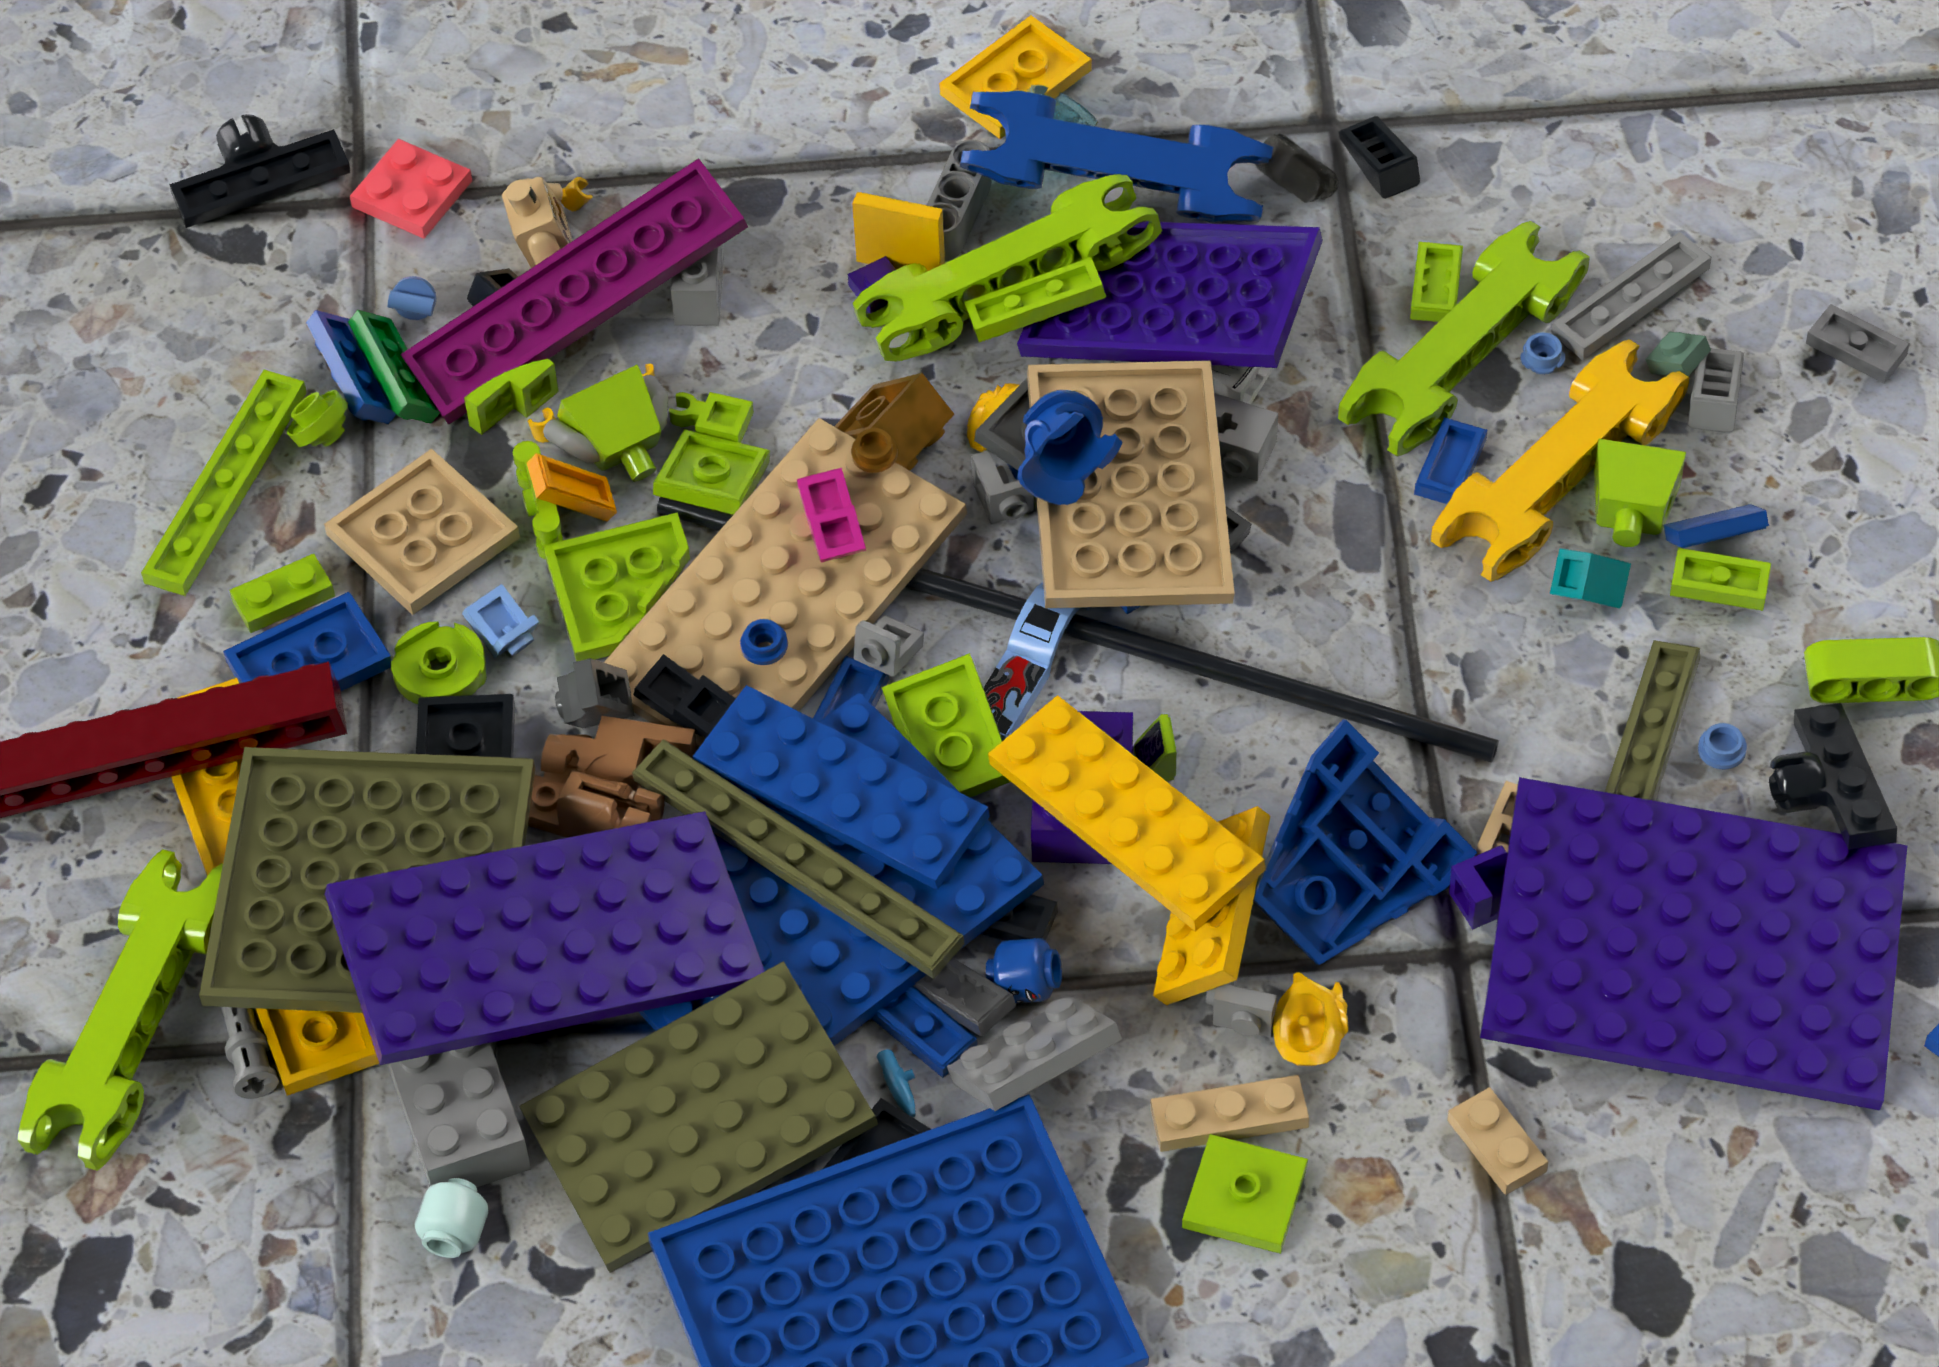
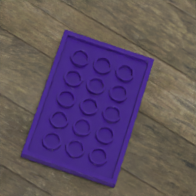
(1190, 297)

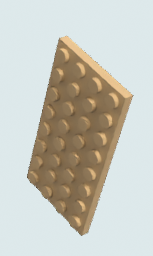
(770, 570)

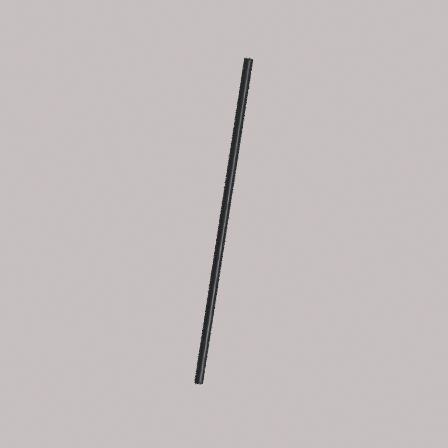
(1175, 656)

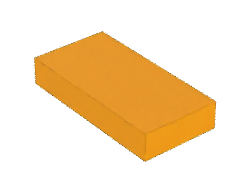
(571, 487)

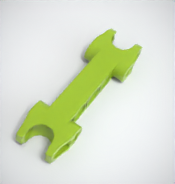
(933, 301)
(1420, 383)
(97, 1078)

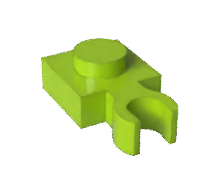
(718, 416)

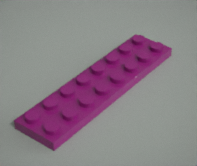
(576, 287)

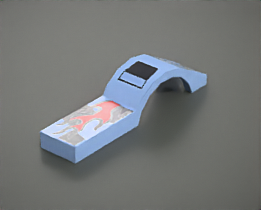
(1026, 661)

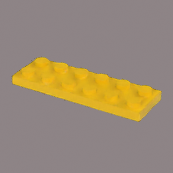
(1127, 812)

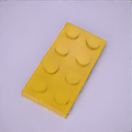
(1212, 954)

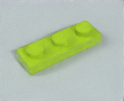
(1035, 299)

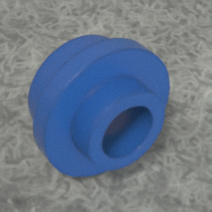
(763, 631)

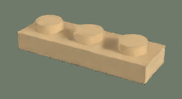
(1229, 1112)

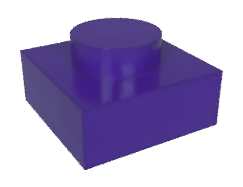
(868, 275)

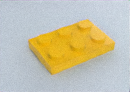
(1014, 62)

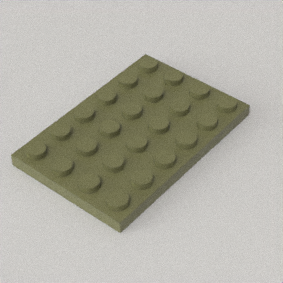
(698, 1114)

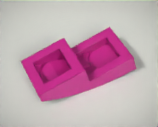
(830, 515)

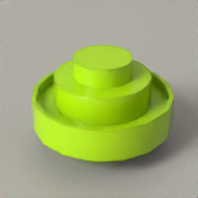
(318, 419)

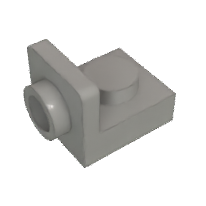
(998, 496)

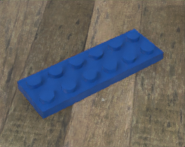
(842, 787)

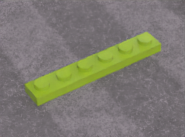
(223, 483)

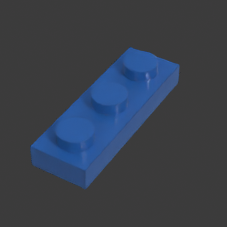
(350, 367)

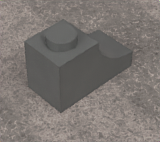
(593, 692)

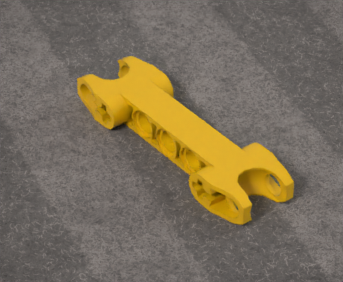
(1514, 506)

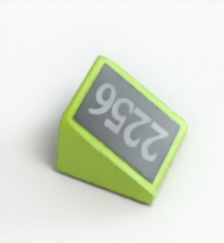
(1157, 748)

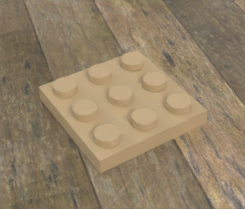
(422, 531)

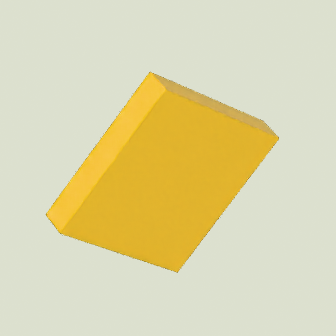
(897, 230)

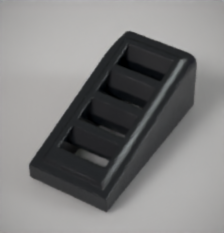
(1383, 160)

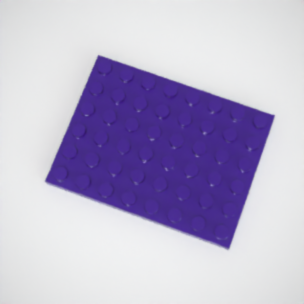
(1696, 944)

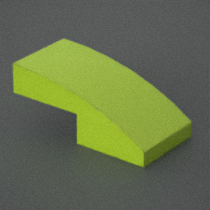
(518, 389)

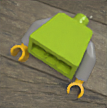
(610, 422)

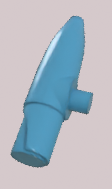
(897, 1081)

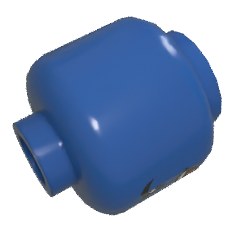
(1026, 969)

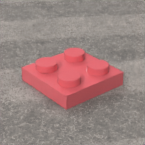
(411, 188)

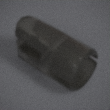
(1298, 170)

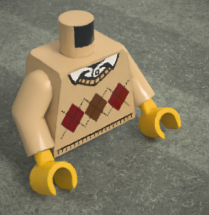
(538, 216)

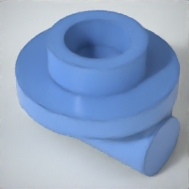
(413, 298)

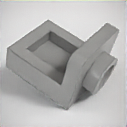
(886, 644)
(1242, 1009)

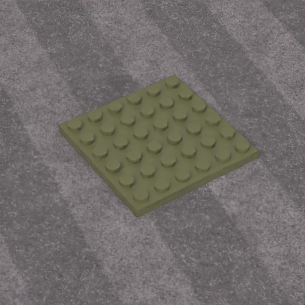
(331, 820)

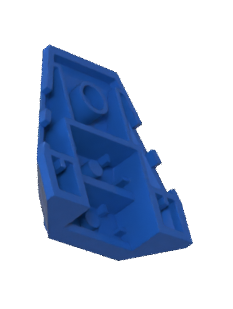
(1352, 851)

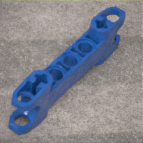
(1042, 143)

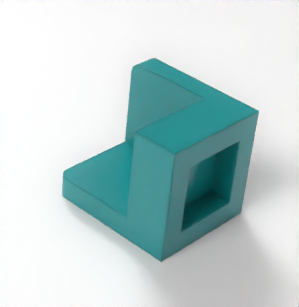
(1590, 578)

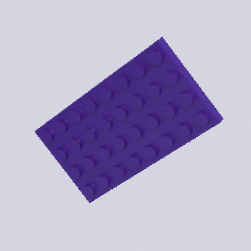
(542, 936)

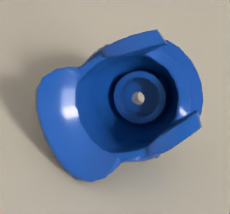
(1064, 446)

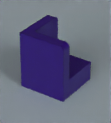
(1478, 886)

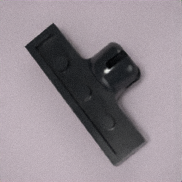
(256, 171)
(1834, 776)

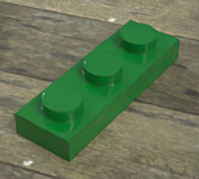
(382, 347)

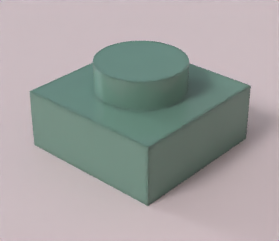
(1678, 353)

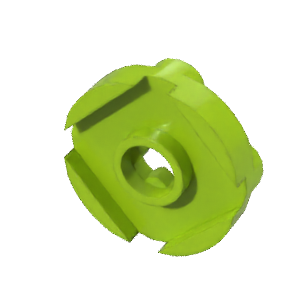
(428, 642)

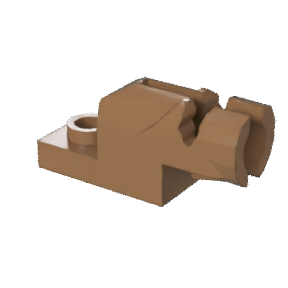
(614, 752)
(590, 805)

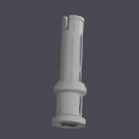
(248, 1052)

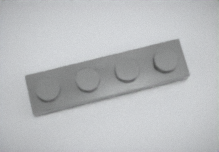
(1631, 295)

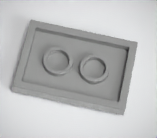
(1033, 1052)

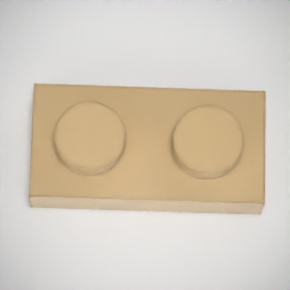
(1497, 1141)

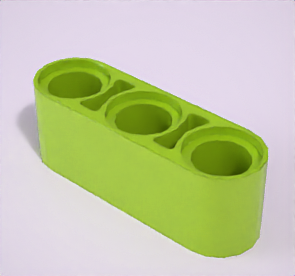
(1873, 670)

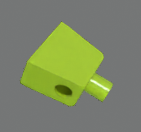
(1635, 488)

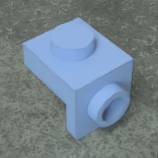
(500, 622)

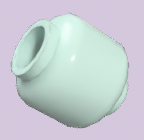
(451, 1218)

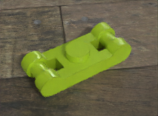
(546, 519)

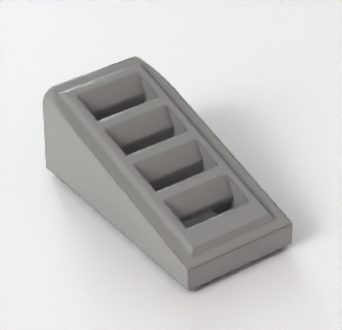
(1716, 392)

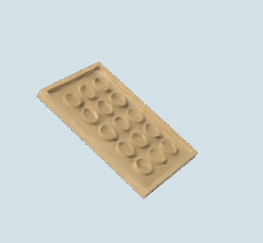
(1157, 512)

